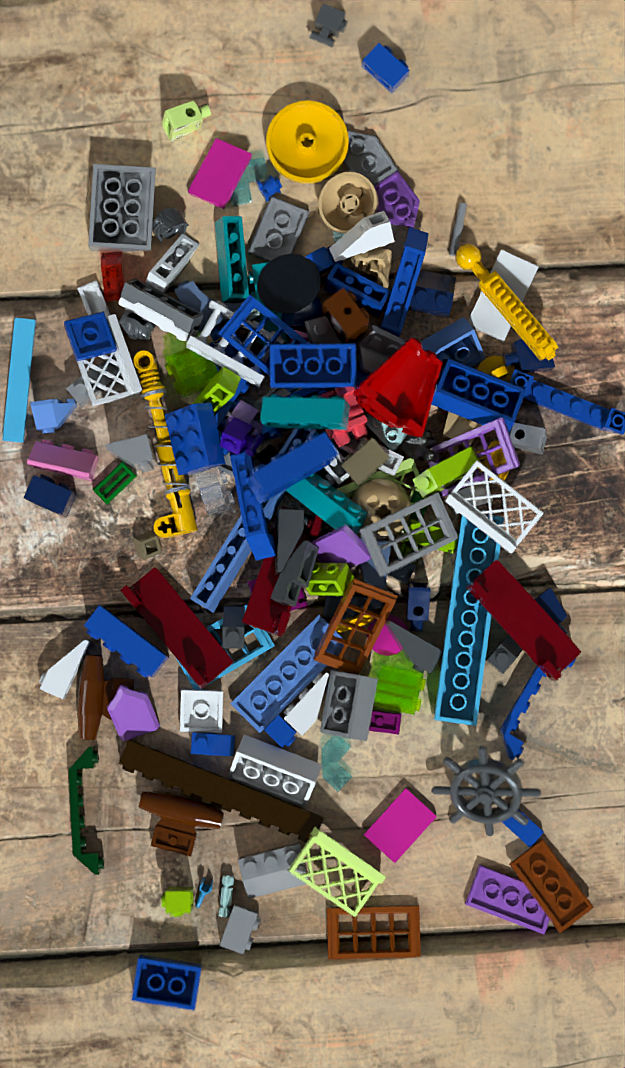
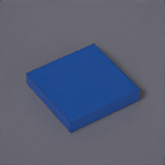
(90, 336)

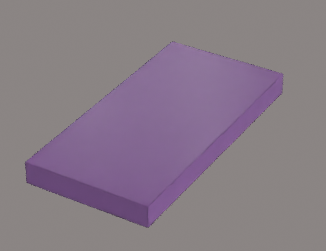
(506, 899)

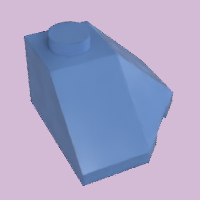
(51, 414)

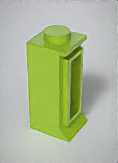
(436, 534)

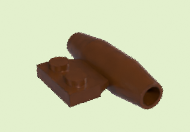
(95, 696)
(178, 820)

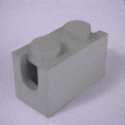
(239, 928)

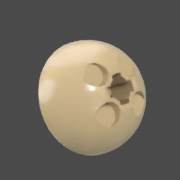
(340, 198)
(371, 498)

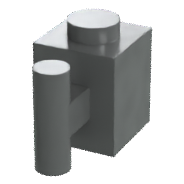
(330, 22)

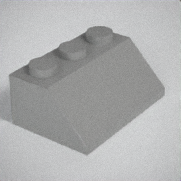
(135, 452)
(348, 705)
(268, 870)

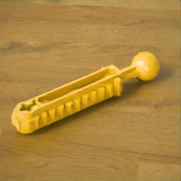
(507, 303)

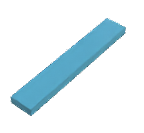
(19, 380)

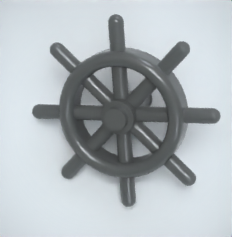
(486, 790)

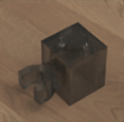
(420, 447)

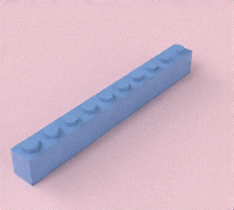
(236, 548)

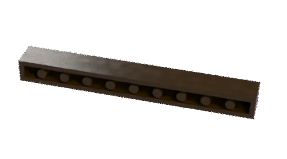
(219, 789)

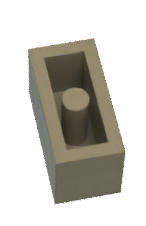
(365, 460)

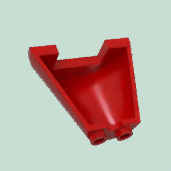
(402, 388)

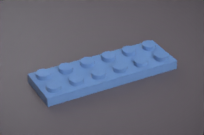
(285, 676)

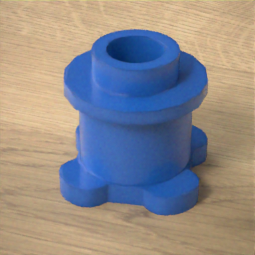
(269, 187)

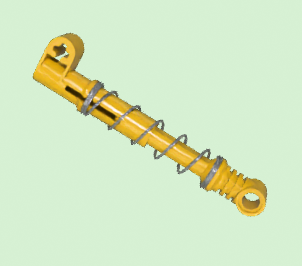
(153, 392)

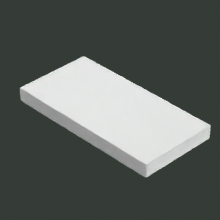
(518, 276)

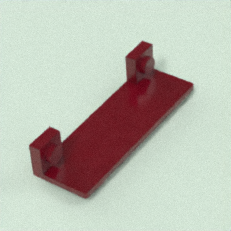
(262, 610)
(524, 620)
(178, 627)

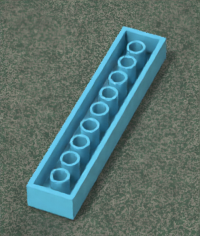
(465, 629)

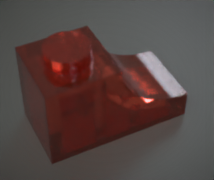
(112, 275)

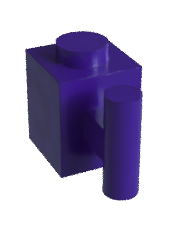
(238, 436)

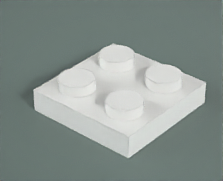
(201, 710)

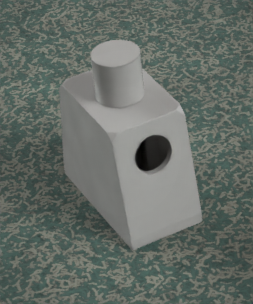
(534, 438)

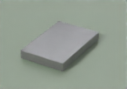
(278, 230)

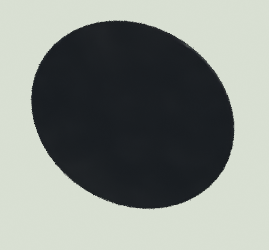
(288, 283)

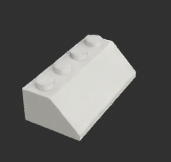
(274, 771)

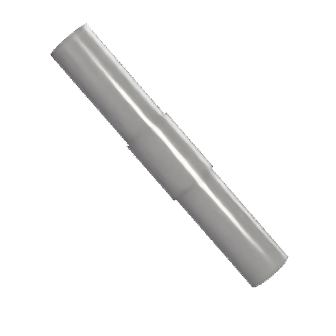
(458, 227)

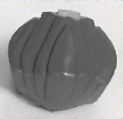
(168, 223)
(136, 327)

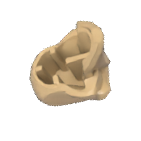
(375, 262)

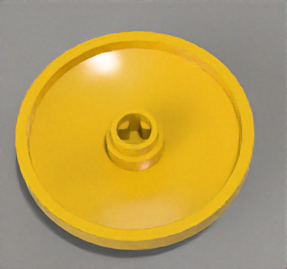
(307, 142)

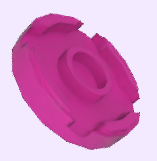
(385, 643)

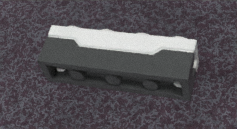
(160, 309)

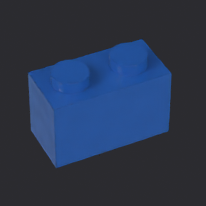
(385, 67)

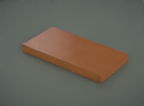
(551, 885)

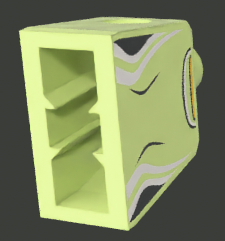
(184, 119)

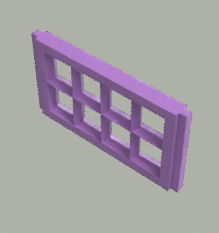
(505, 443)

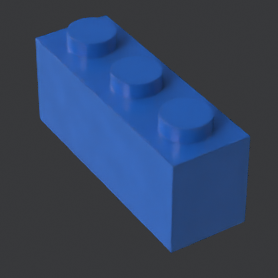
(368, 294)

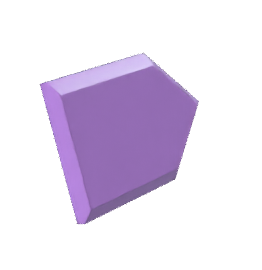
(397, 200)
(132, 713)

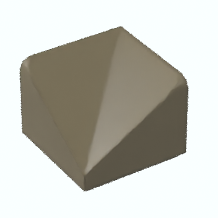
(147, 545)

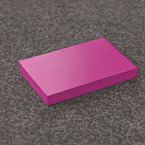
(220, 173)
(400, 825)

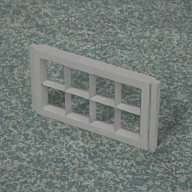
(375, 550)

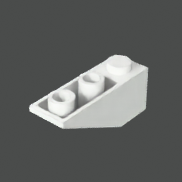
(366, 235)
(306, 710)

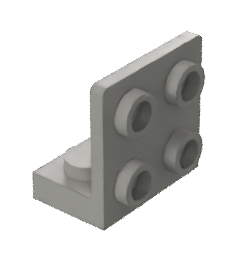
(376, 347)

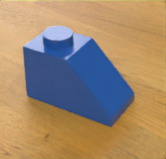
(212, 744)

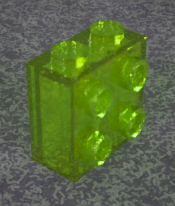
(190, 371)
(399, 690)

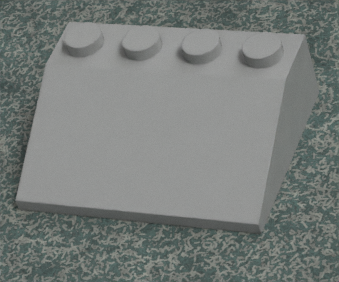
(121, 208)

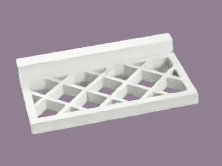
(125, 367)
(485, 523)

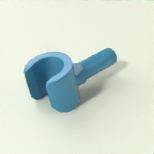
(204, 889)

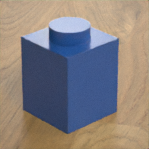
(281, 732)

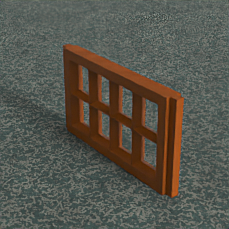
(372, 592)
(413, 933)

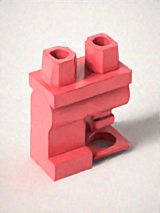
(356, 420)

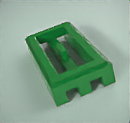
(127, 471)

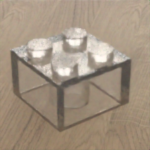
(213, 492)

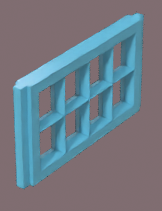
(262, 636)

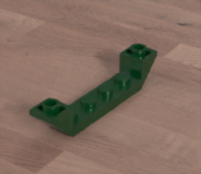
(91, 860)

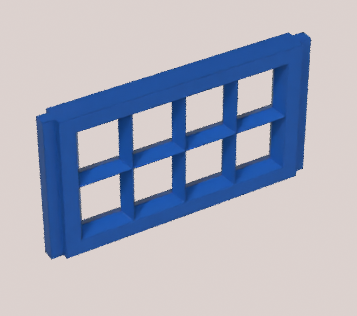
(239, 318)

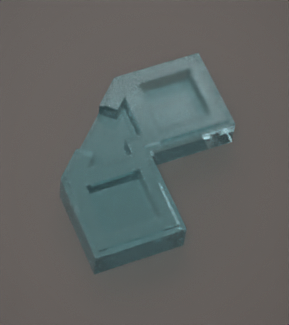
(254, 171)
(331, 754)

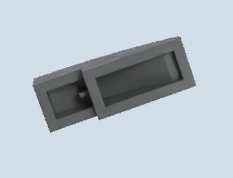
(295, 574)

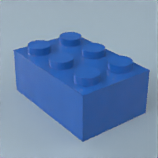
(194, 438)
(167, 982)

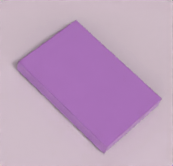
(341, 547)

